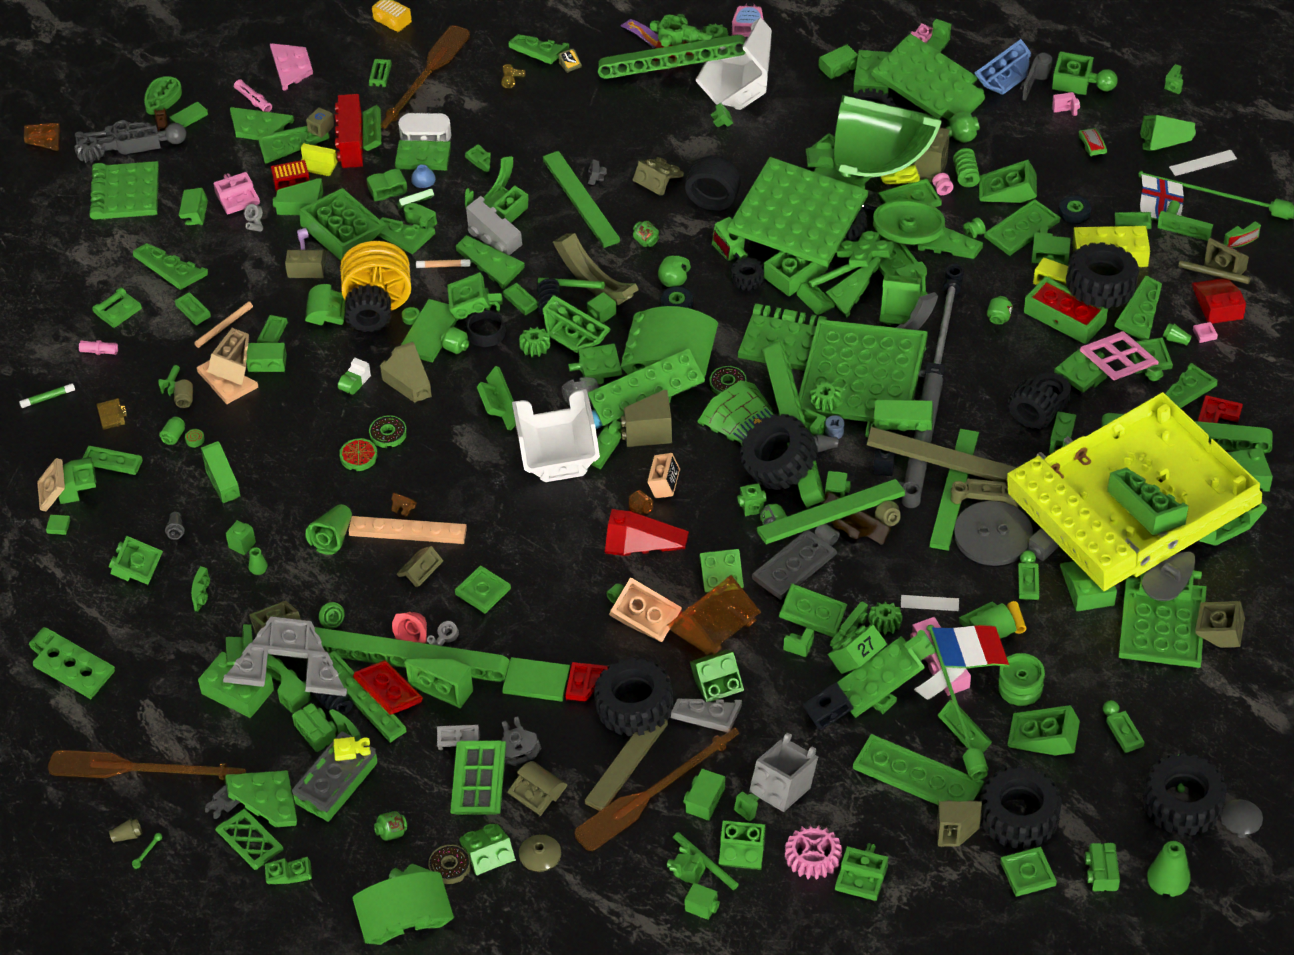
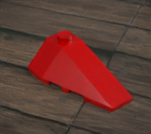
(636, 533)

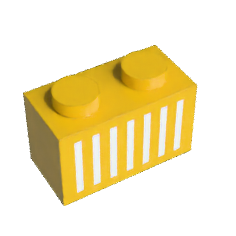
(391, 14)

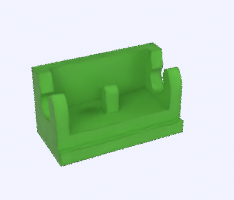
(193, 206)

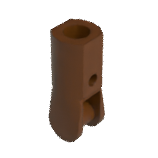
(161, 119)

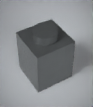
(1042, 545)

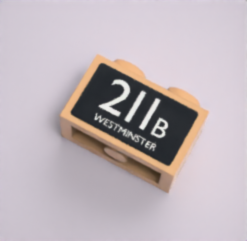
(663, 475)

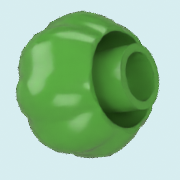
(963, 127)

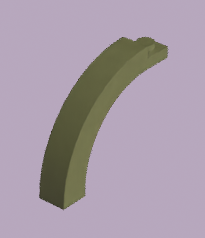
(585, 269)

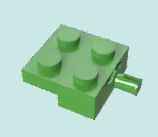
(598, 362)
(1081, 371)
(862, 872)

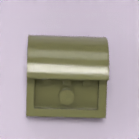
(536, 787)

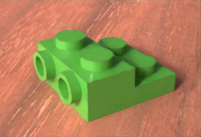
(467, 296)
(135, 560)

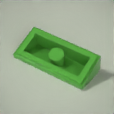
(815, 298)

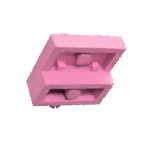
(236, 192)

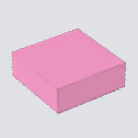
(1205, 332)

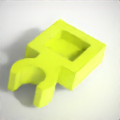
(347, 748)

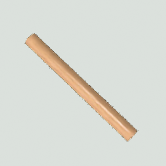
(209, 335)

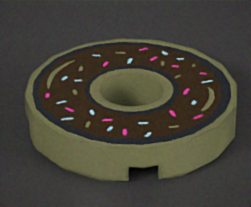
(454, 854)

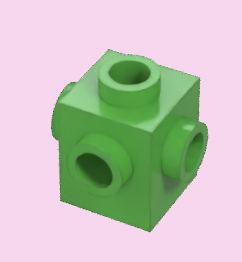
(751, 499)

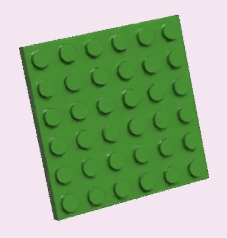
(798, 211)
(865, 364)

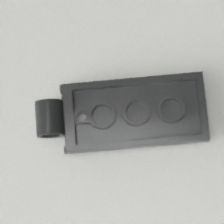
(797, 560)

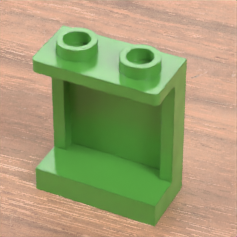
(899, 298)

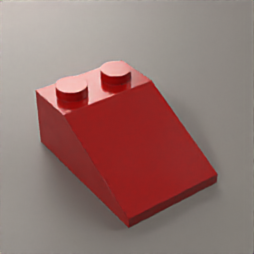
(1220, 300)

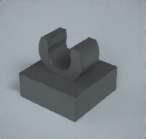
(595, 172)

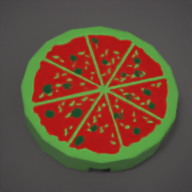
(358, 454)

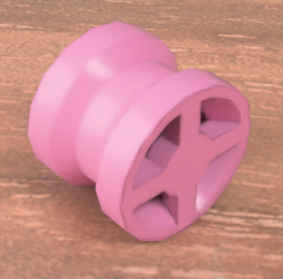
(942, 184)

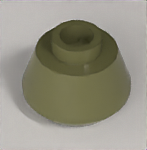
(888, 513)

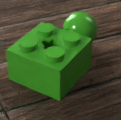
(1075, 72)

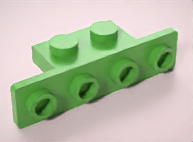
(497, 397)

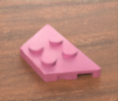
(291, 63)

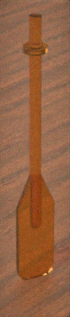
(438, 56)
(108, 764)
(628, 809)

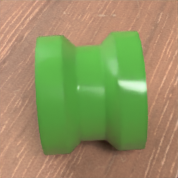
(974, 228)

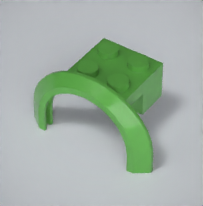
(507, 203)

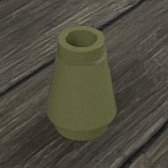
(128, 830)

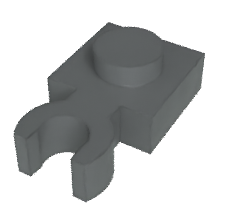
(219, 802)

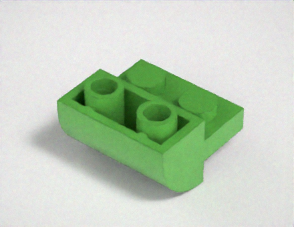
(325, 305)
(991, 615)
(742, 845)

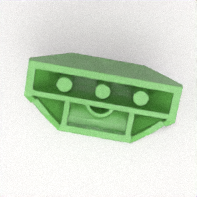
(572, 326)

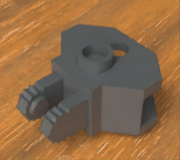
(519, 743)

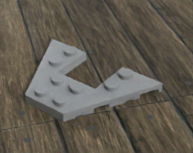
(291, 639)

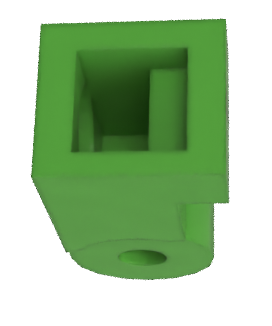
(420, 215)

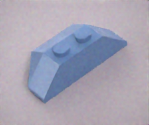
(1006, 69)

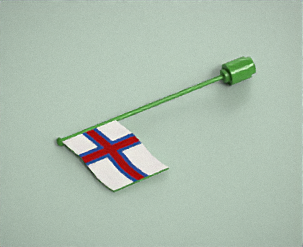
(1160, 191)

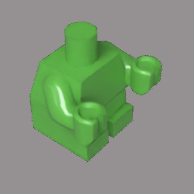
(687, 866)

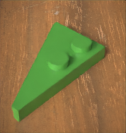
(850, 289)

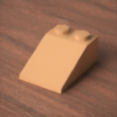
(644, 610)

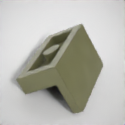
(421, 565)

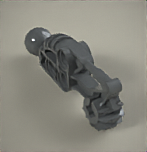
(126, 138)

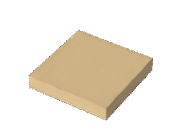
(51, 484)

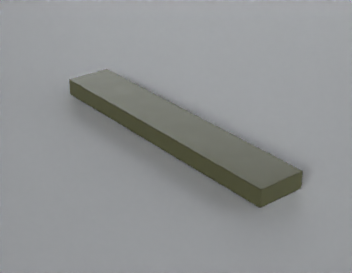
(622, 768)

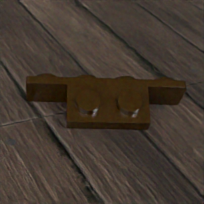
(859, 523)

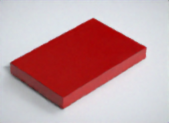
(387, 687)

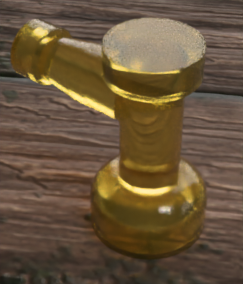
(508, 80)

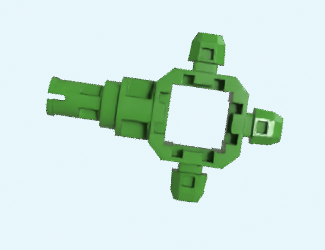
(681, 32)

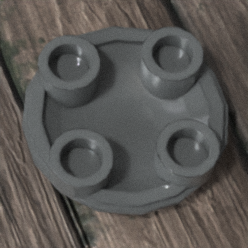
(1241, 817)

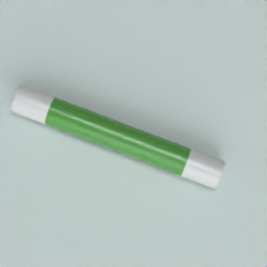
(47, 395)

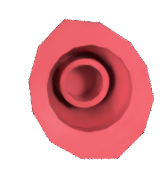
(410, 627)

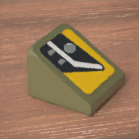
(569, 60)

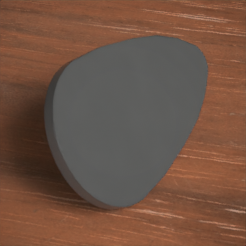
(1169, 577)

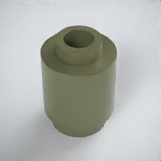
(183, 393)

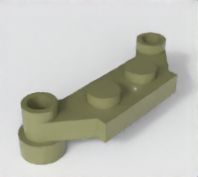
(981, 490)

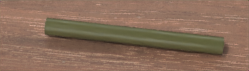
(1215, 272)

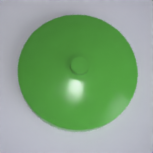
(908, 221)

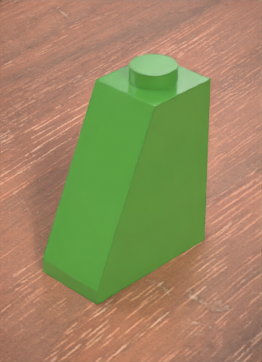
(293, 198)
(220, 472)

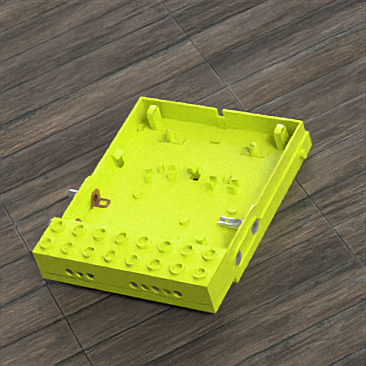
(1156, 441)

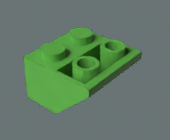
(717, 675)

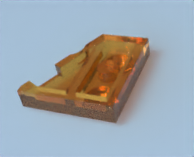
(43, 135)

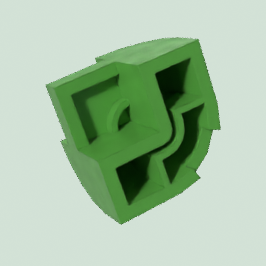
(78, 476)

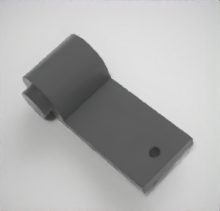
(1040, 70)

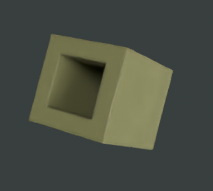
(320, 122)

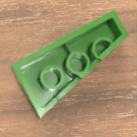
(1255, 463)
(1146, 502)

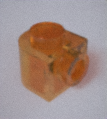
(640, 503)

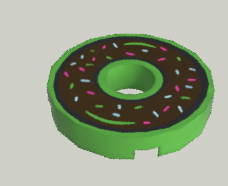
(725, 373)
(386, 423)

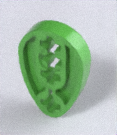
(154, 95)

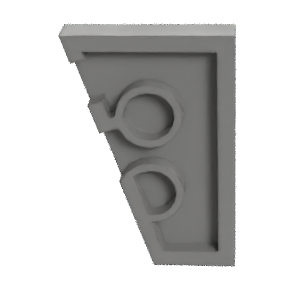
(707, 714)

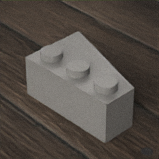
(491, 229)

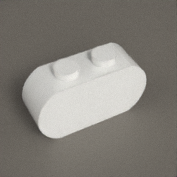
(425, 127)

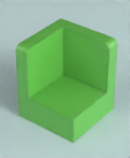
(814, 422)
(799, 644)

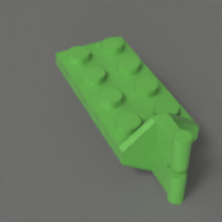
(885, 671)

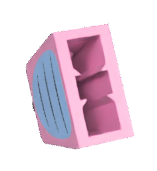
(744, 19)

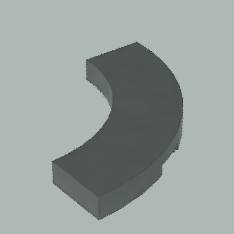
(921, 312)

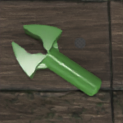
(169, 381)

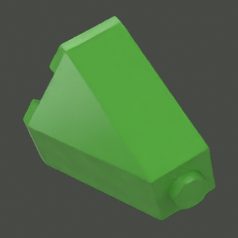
(1165, 131)

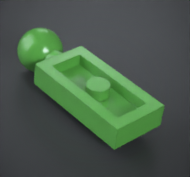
(1028, 576)
(1122, 727)

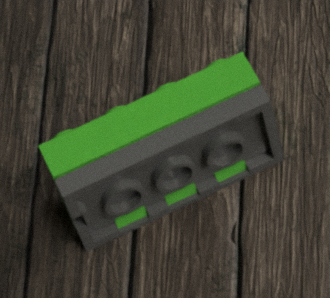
(332, 782)

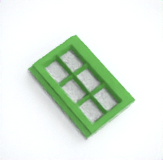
(478, 778)

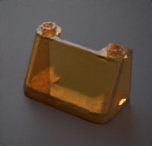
(715, 617)

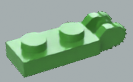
(1062, 428)

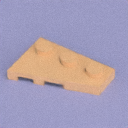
(225, 388)

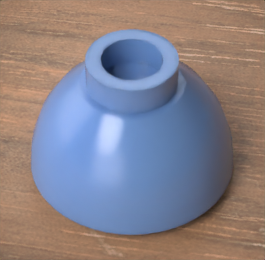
(423, 177)

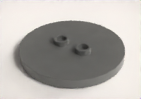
(992, 533)

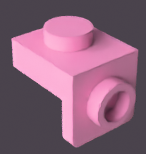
(1065, 102)

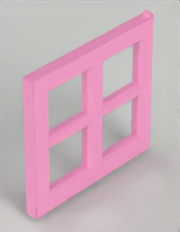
(1107, 342)

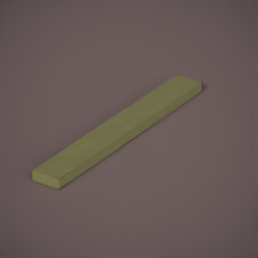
(938, 455)

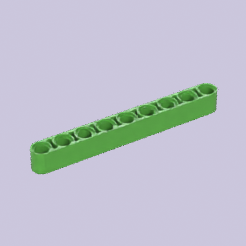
(663, 55)
(1227, 436)

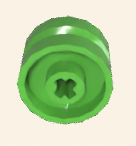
(1022, 681)

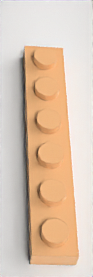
(407, 529)

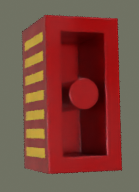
(289, 174)

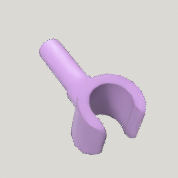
(302, 234)

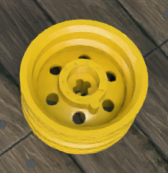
(377, 265)

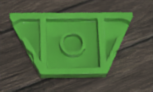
(254, 123)

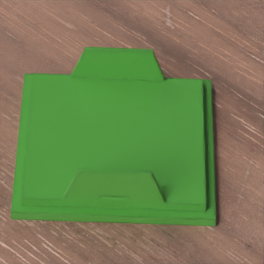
(820, 156)

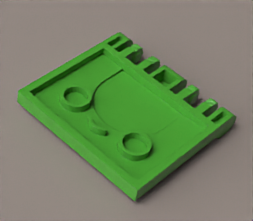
(124, 190)
(767, 330)

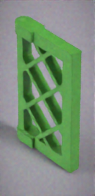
(233, 823)

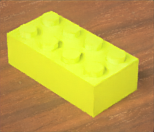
(1131, 238)

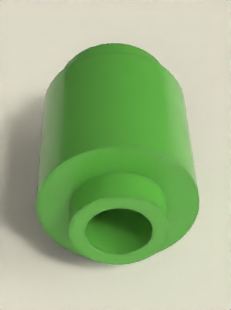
(172, 430)

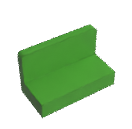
(237, 645)

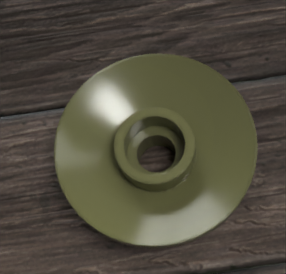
(539, 859)

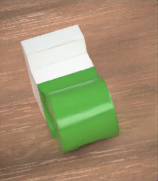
(355, 376)

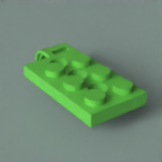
(49, 641)

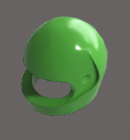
(671, 272)

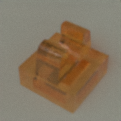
(402, 501)

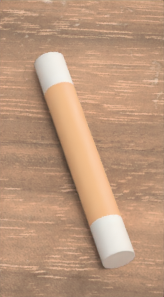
(442, 263)

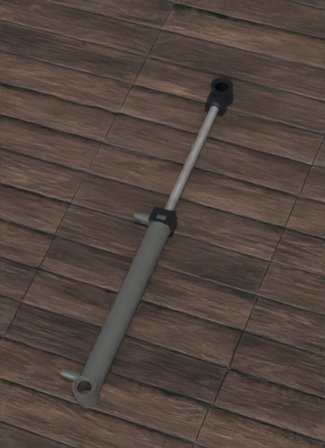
(932, 388)

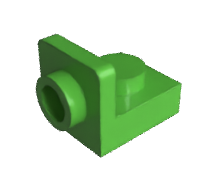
(1173, 80)

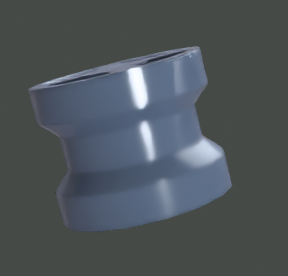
(834, 426)

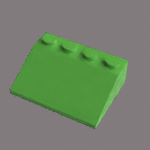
(340, 222)

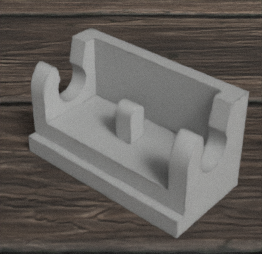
(450, 735)

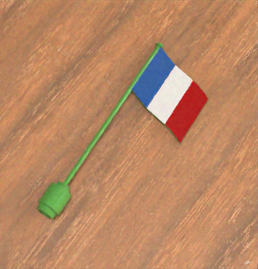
(968, 649)

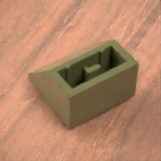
(957, 821)

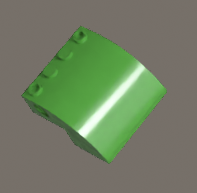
(665, 332)

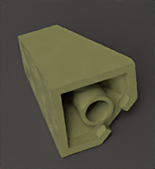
(406, 373)

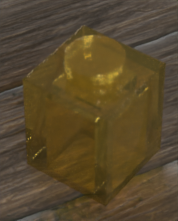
(111, 413)

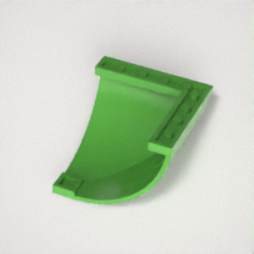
(879, 137)

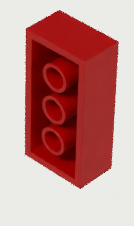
(349, 131)

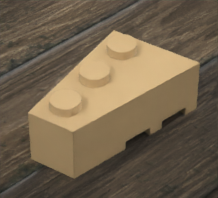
(230, 357)

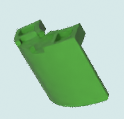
(402, 903)

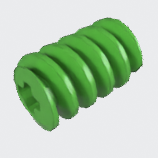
(966, 167)

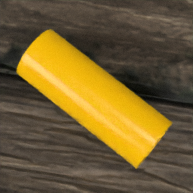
(1015, 610)

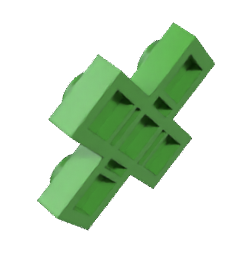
(866, 248)

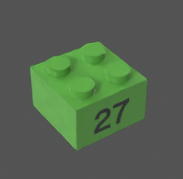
(857, 648)

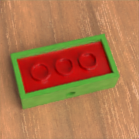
(1058, 308)

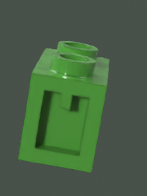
(940, 35)

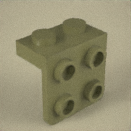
(655, 174)

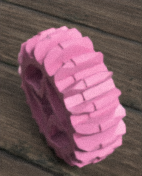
(812, 860)

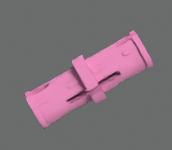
(98, 347)

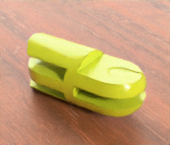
(907, 175)

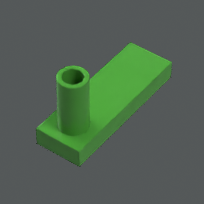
(1175, 223)

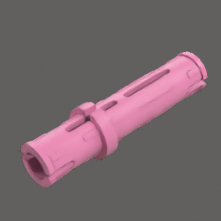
(242, 88)

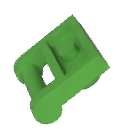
(118, 312)

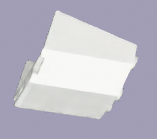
(740, 78)
(559, 441)

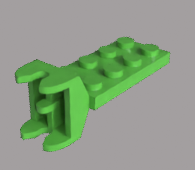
(903, 264)

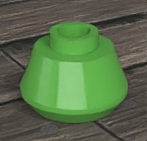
(331, 615)

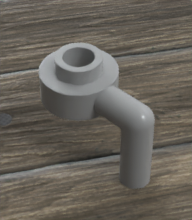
(253, 214)
(443, 629)

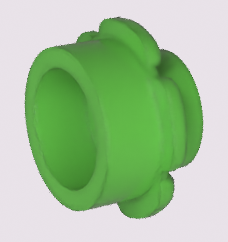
(1154, 373)

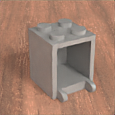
(783, 773)

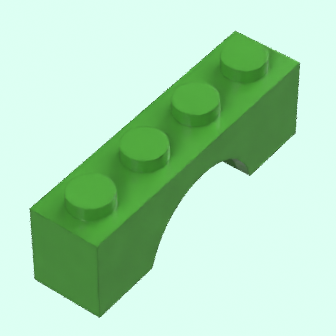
(292, 689)

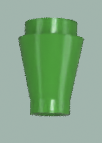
(1176, 334)
(257, 562)

